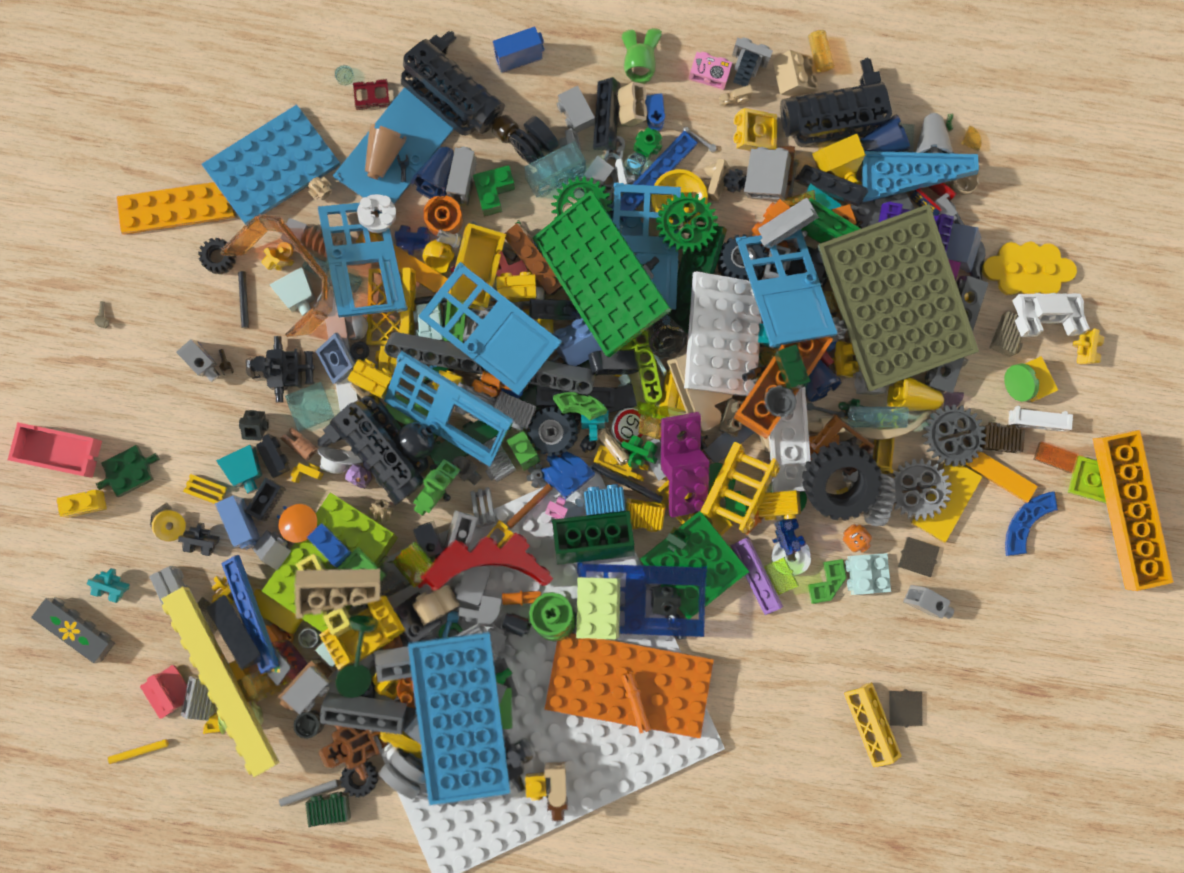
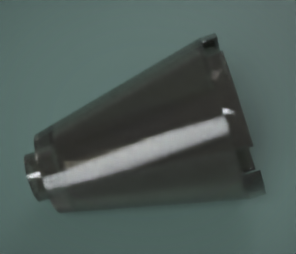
(666, 337)
(393, 581)

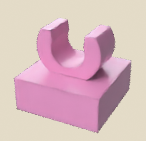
(556, 509)

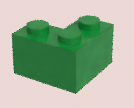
(491, 184)

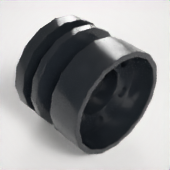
(537, 138)

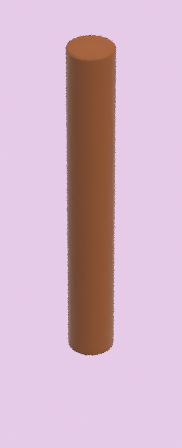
(529, 506)

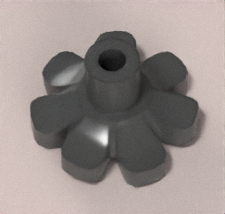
(533, 477)

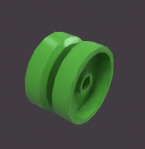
(551, 627)

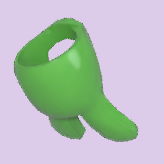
(640, 54)

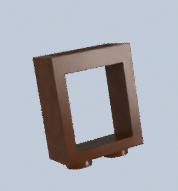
(831, 429)

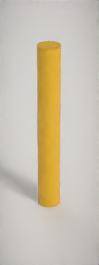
(138, 751)

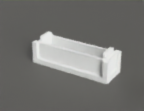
(1041, 420)

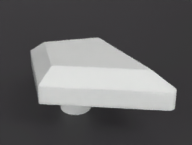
(622, 173)

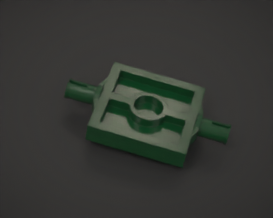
(127, 471)

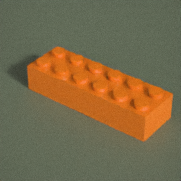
(753, 410)

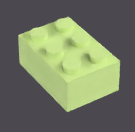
(598, 608)

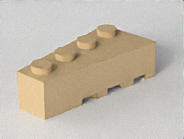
(334, 589)

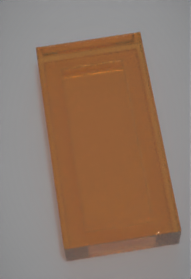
(1055, 457)

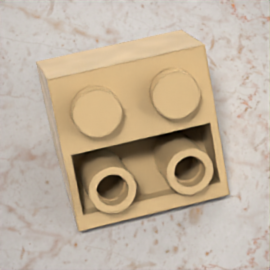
(795, 74)

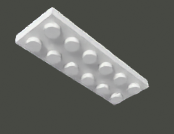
(791, 447)

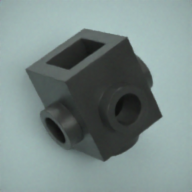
(253, 425)
(665, 600)

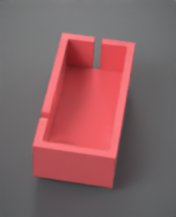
(54, 450)

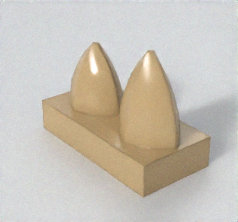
(716, 184)

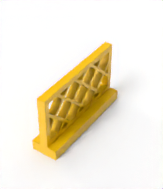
(406, 320)

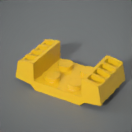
(344, 647)

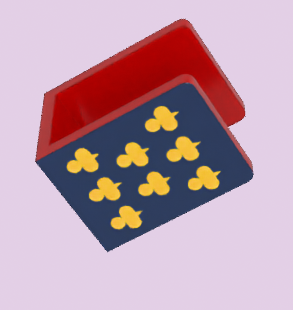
(922, 200)

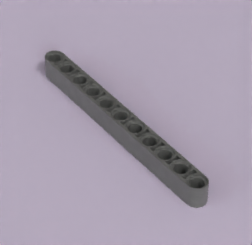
(447, 355)

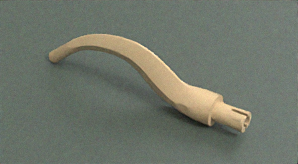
(873, 432)

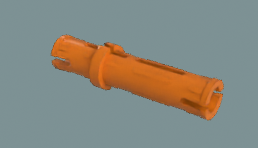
(633, 694)

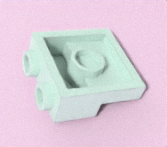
(868, 574)

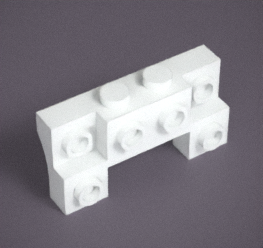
(1050, 308)

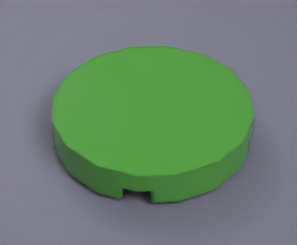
(1021, 382)

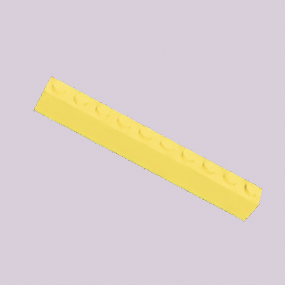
(220, 681)

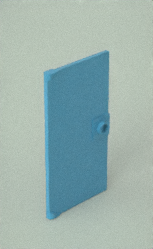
(424, 136)

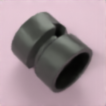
(308, 724)

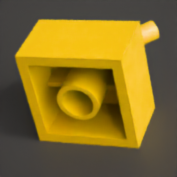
(841, 158)

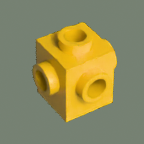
(386, 688)

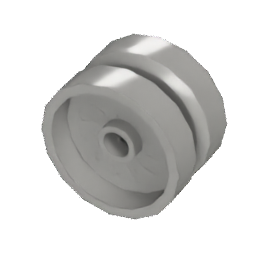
(404, 774)

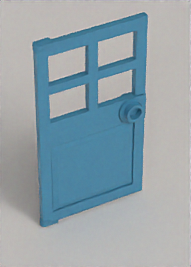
(649, 246)
(792, 304)
(504, 342)

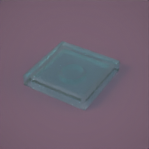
(309, 406)

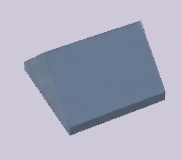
(963, 245)
(336, 358)

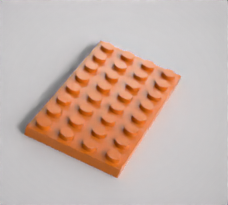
(590, 684)

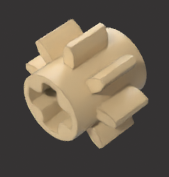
(320, 188)
(381, 511)

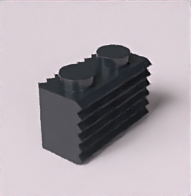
(265, 499)

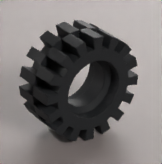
(205, 256)
(354, 789)

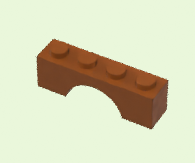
(532, 257)

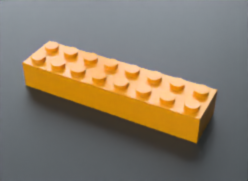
(1132, 510)

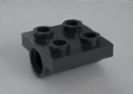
(411, 622)

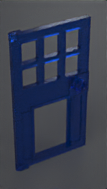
(635, 597)

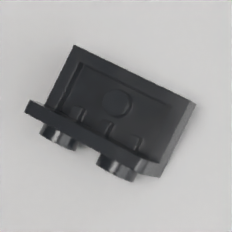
(272, 456)

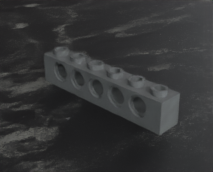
(976, 290)

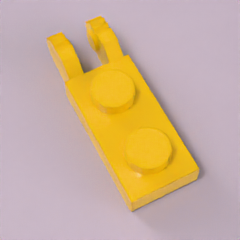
(607, 460)

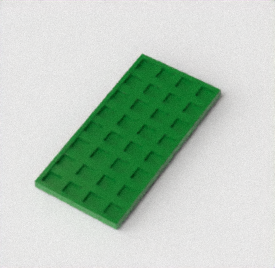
(601, 274)

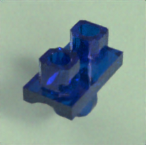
(412, 241)
(787, 537)

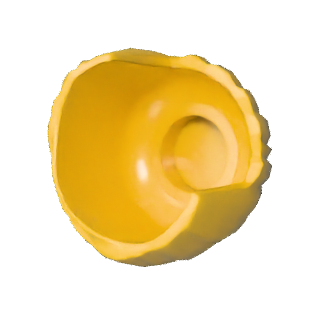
(438, 256)

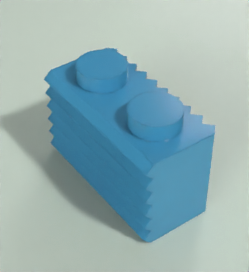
(604, 500)

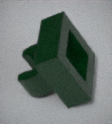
(677, 539)

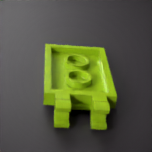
(1087, 480)

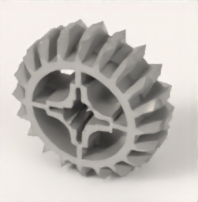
(880, 513)

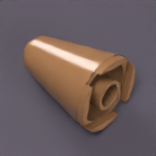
(382, 150)

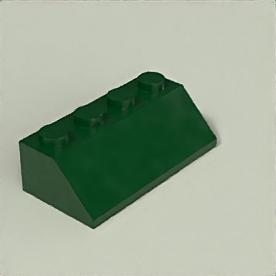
(593, 537)

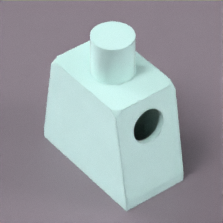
(295, 291)

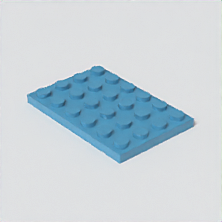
(270, 164)

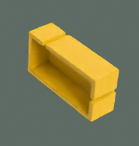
(477, 255)

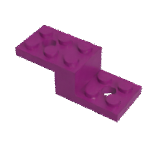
(684, 463)

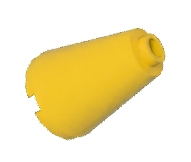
(914, 395)

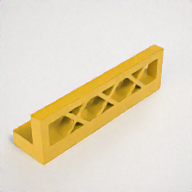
(879, 724)

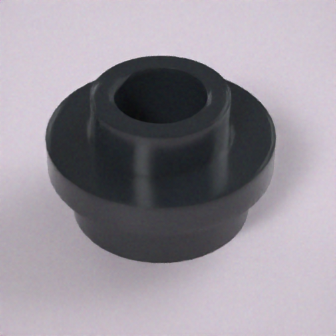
(353, 350)
(587, 445)

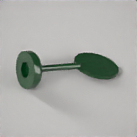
(356, 678)

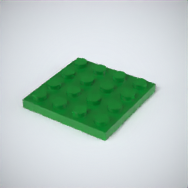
(702, 549)

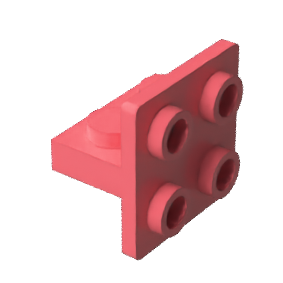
(165, 691)

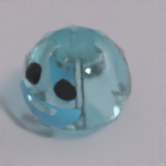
(636, 163)

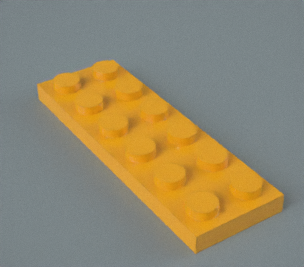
(172, 208)

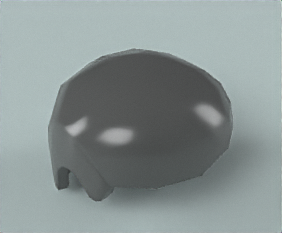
(780, 401)

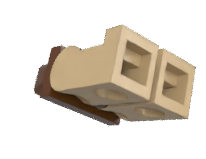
(557, 797)

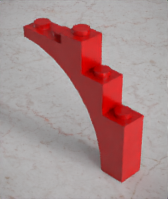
(485, 553)

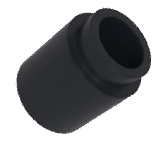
(516, 624)

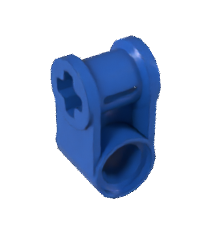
(655, 110)

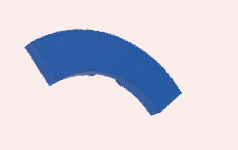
(1023, 520)

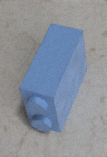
(237, 522)

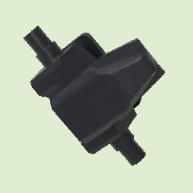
(281, 368)
(516, 758)

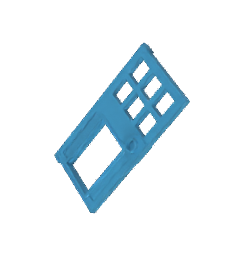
(360, 253)
(442, 408)

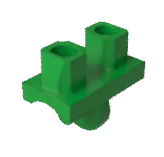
(637, 453)

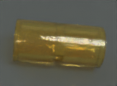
(821, 51)

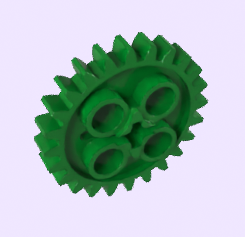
(569, 191)
(675, 210)

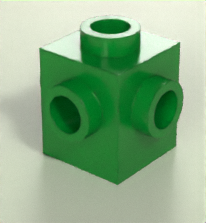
(648, 142)

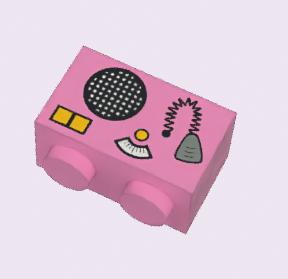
(710, 70)

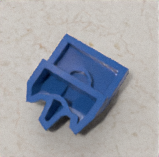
(567, 473)

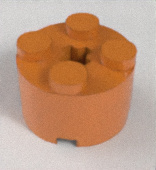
(443, 206)

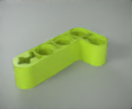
(650, 366)

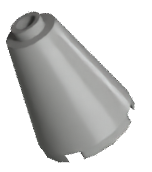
(934, 136)

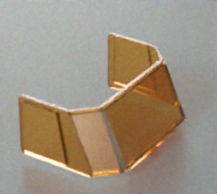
(252, 233)

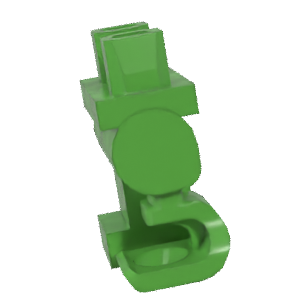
(434, 488)

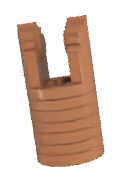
(301, 446)

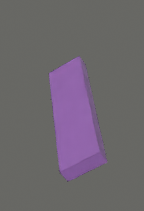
(757, 576)

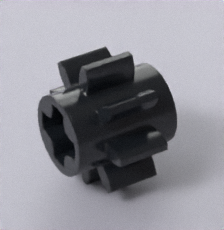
(734, 180)

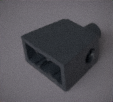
(427, 534)

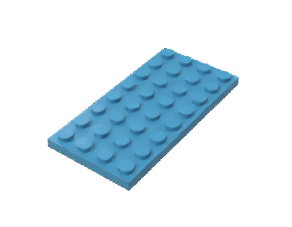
(459, 718)

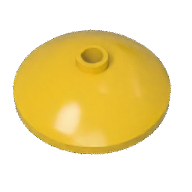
(679, 178)

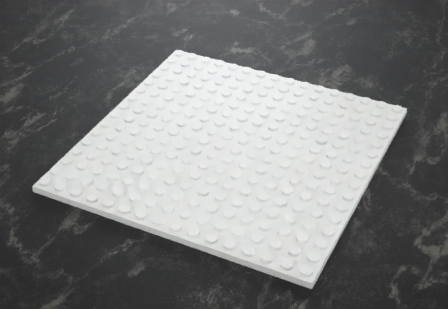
(599, 756)

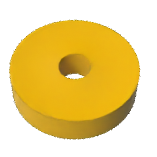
(159, 525)

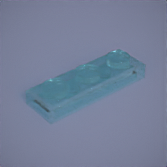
(878, 417)

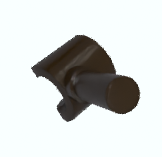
(225, 364)

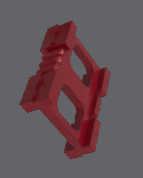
(372, 100)

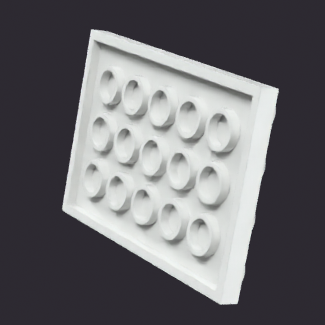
(722, 335)

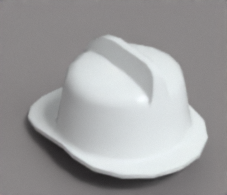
(336, 460)

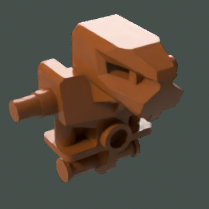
(352, 748)

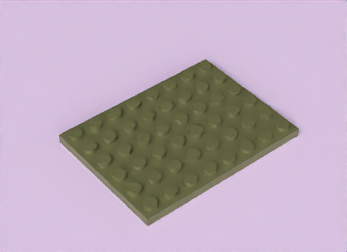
(898, 297)

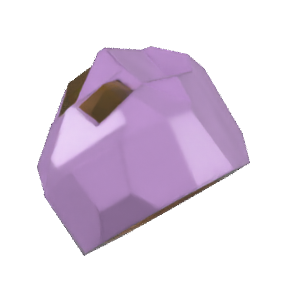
(358, 476)

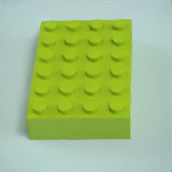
(352, 529)

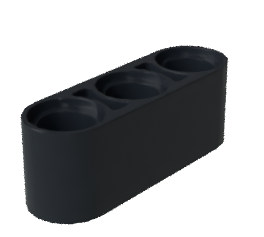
(618, 364)

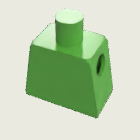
(523, 450)

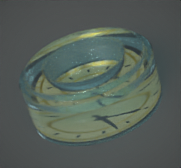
(344, 75)

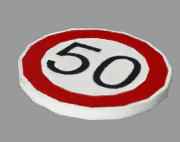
(626, 425)

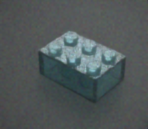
(554, 169)

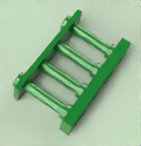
(828, 225)

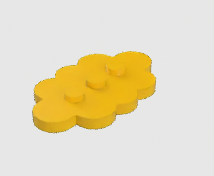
(1029, 269)

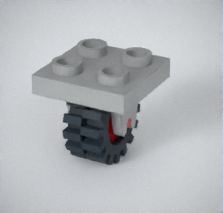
(749, 57)

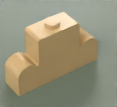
(696, 400)

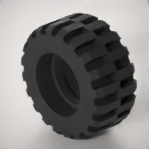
(854, 500)

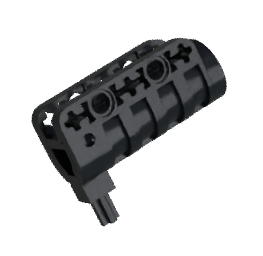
(450, 86)
(837, 110)
(376, 446)

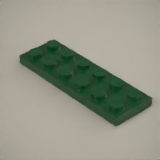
(702, 261)

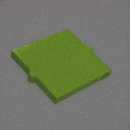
(652, 410)
(412, 563)
(781, 576)

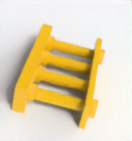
(729, 471)

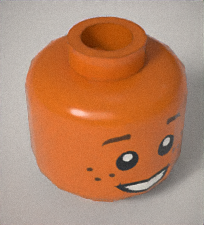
(857, 538)

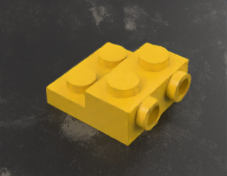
(755, 129)

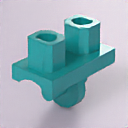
(110, 583)

